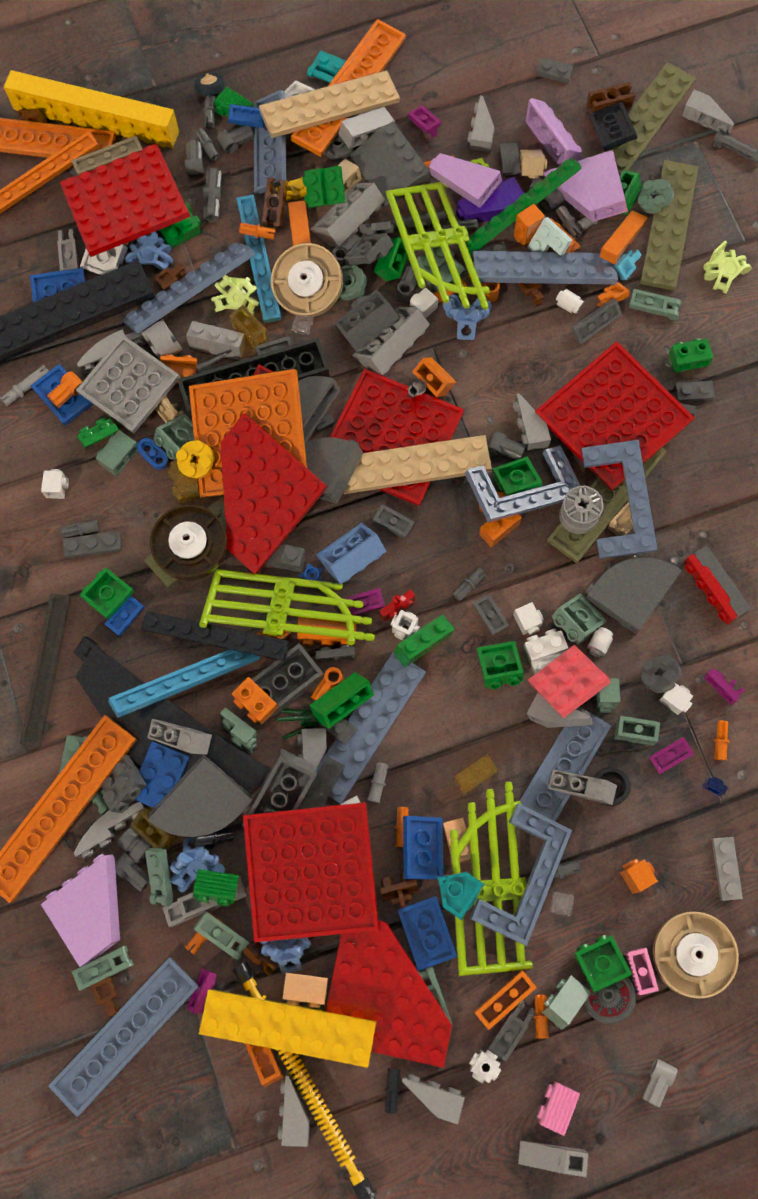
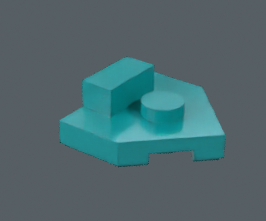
(459, 892)

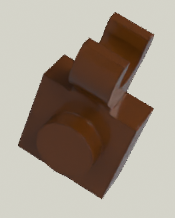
(31, 115)
(168, 277)
(533, 290)
(254, 953)
(105, 993)

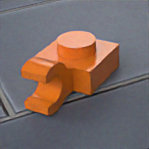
(615, 291)

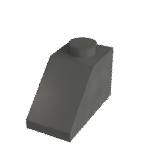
(288, 558)

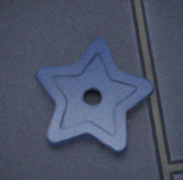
(312, 570)

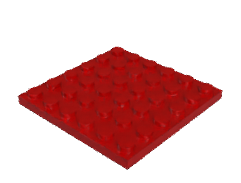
(124, 200)
(614, 404)
(386, 417)
(310, 872)

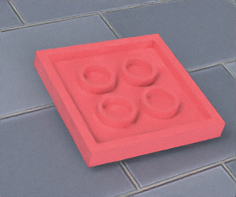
(569, 681)

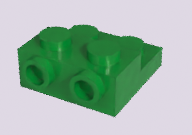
(324, 187)
(182, 230)
(102, 430)
(516, 477)
(106, 593)
(500, 665)
(602, 963)

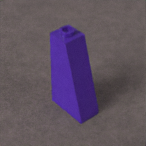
(504, 195)

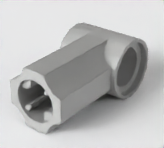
(661, 1077)

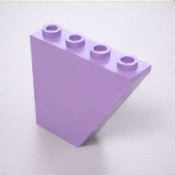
(595, 188)
(87, 910)

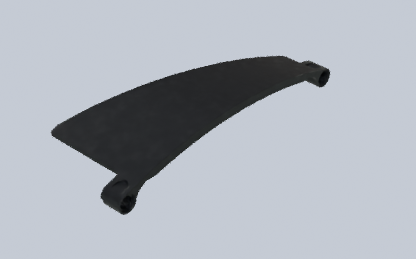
(105, 677)

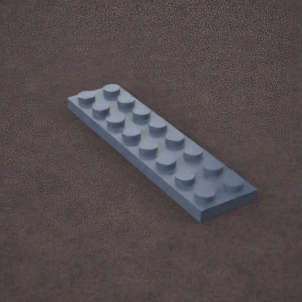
(543, 268)
(188, 287)
(373, 721)
(123, 1037)

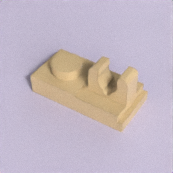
(167, 410)

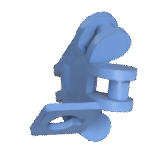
(148, 250)
(463, 316)
(190, 861)
(285, 951)

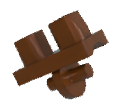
(398, 892)

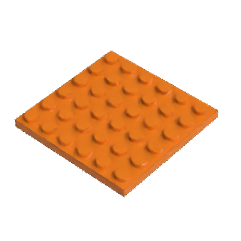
(267, 398)

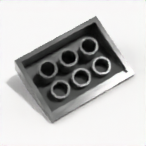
(390, 162)

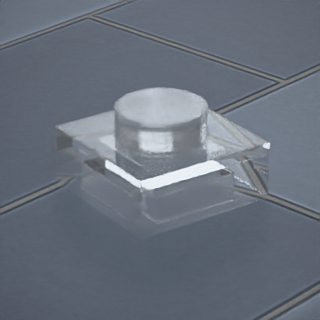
(302, 325)
(562, 904)

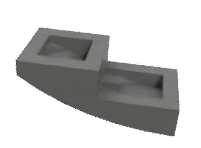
(509, 159)

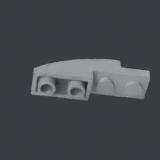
(100, 349)
(101, 831)
(188, 907)

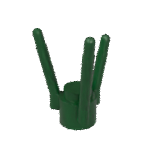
(306, 719)

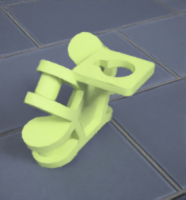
(728, 266)
(236, 295)

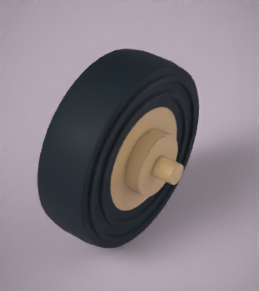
(209, 84)

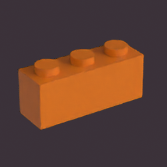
(327, 641)
(504, 999)

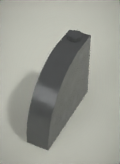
(315, 399)
(333, 463)
(632, 590)
(200, 802)

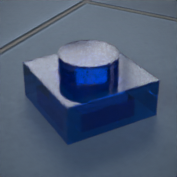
(715, 786)

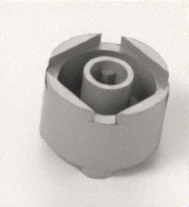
(161, 339)

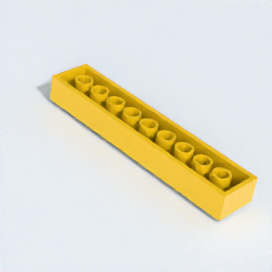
(92, 109)

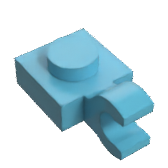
(626, 265)

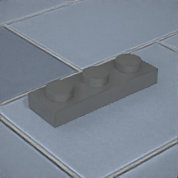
(596, 321)
(92, 544)

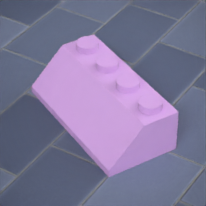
(551, 132)

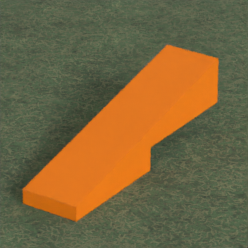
(299, 222)
(623, 237)
(265, 1064)

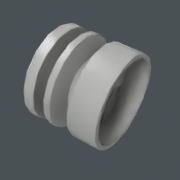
(576, 518)

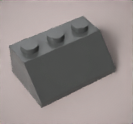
(367, 320)

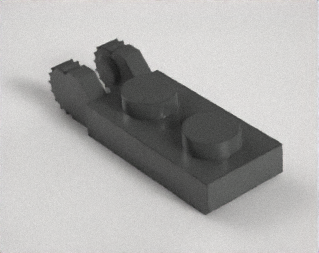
(510, 1033)

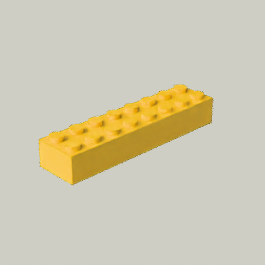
(288, 1028)

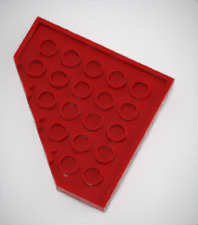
(263, 492)
(381, 984)

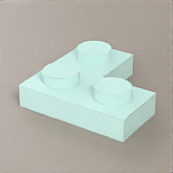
(549, 236)

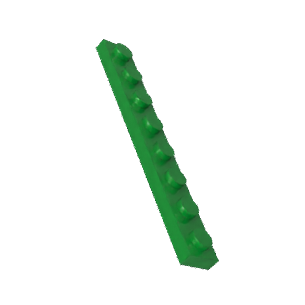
(533, 196)

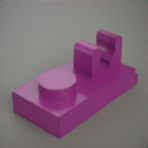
(425, 120)
(371, 600)
(718, 682)
(671, 755)
(205, 982)

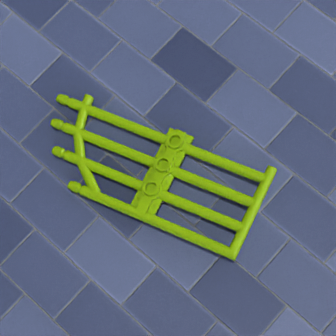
(437, 238)
(280, 606)
(494, 889)

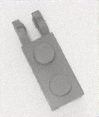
(67, 251)

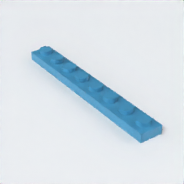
(259, 261)
(179, 681)

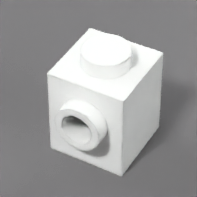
(425, 302)
(54, 484)
(528, 619)
(677, 699)

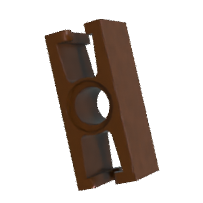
(607, 96)
(268, 204)

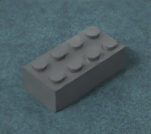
(289, 679)
(284, 785)

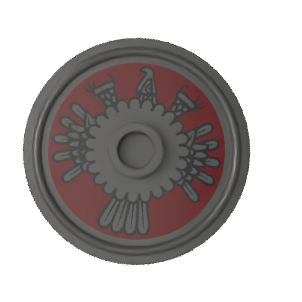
(612, 1003)

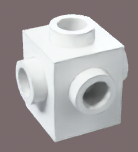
(404, 619)
(478, 1060)

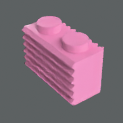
(642, 971)
(558, 1107)

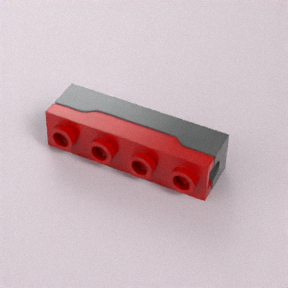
(716, 585)

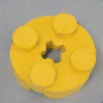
(186, 454)

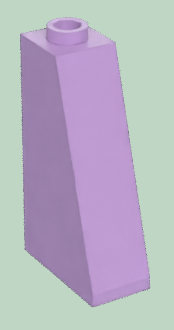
(466, 178)

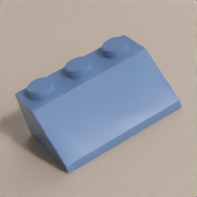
(351, 553)

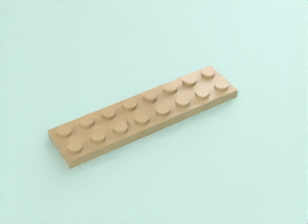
(329, 104)
(419, 464)

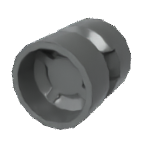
(135, 844)

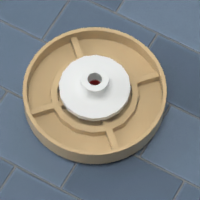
(307, 280)
(676, 958)

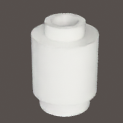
(569, 301)
(600, 642)

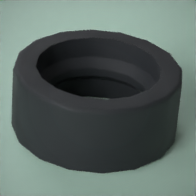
(626, 785)

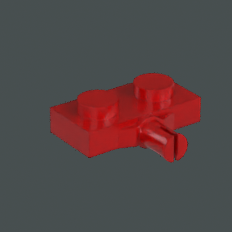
(398, 603)

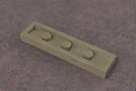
(106, 155)

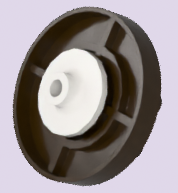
(188, 542)

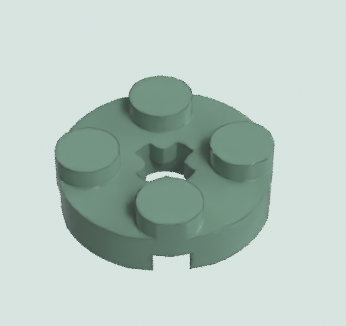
(651, 188)
(358, 284)

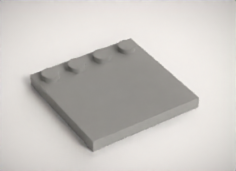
(128, 384)

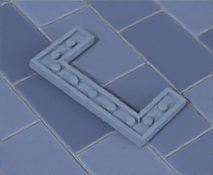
(499, 508)
(644, 536)
(522, 923)

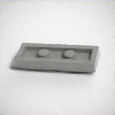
(727, 868)

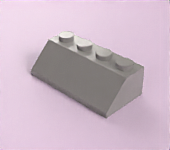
(345, 218)
(393, 341)

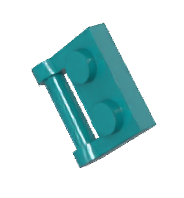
(326, 63)

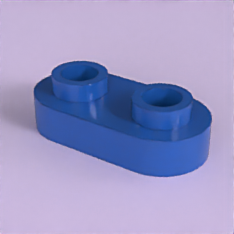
(153, 454)

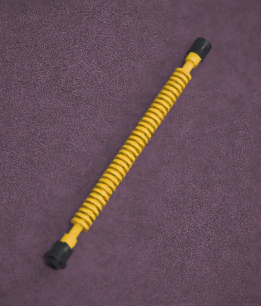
(361, 1185)

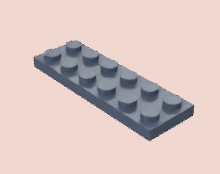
(268, 151)
(570, 754)

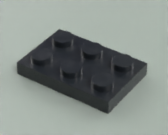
(613, 126)

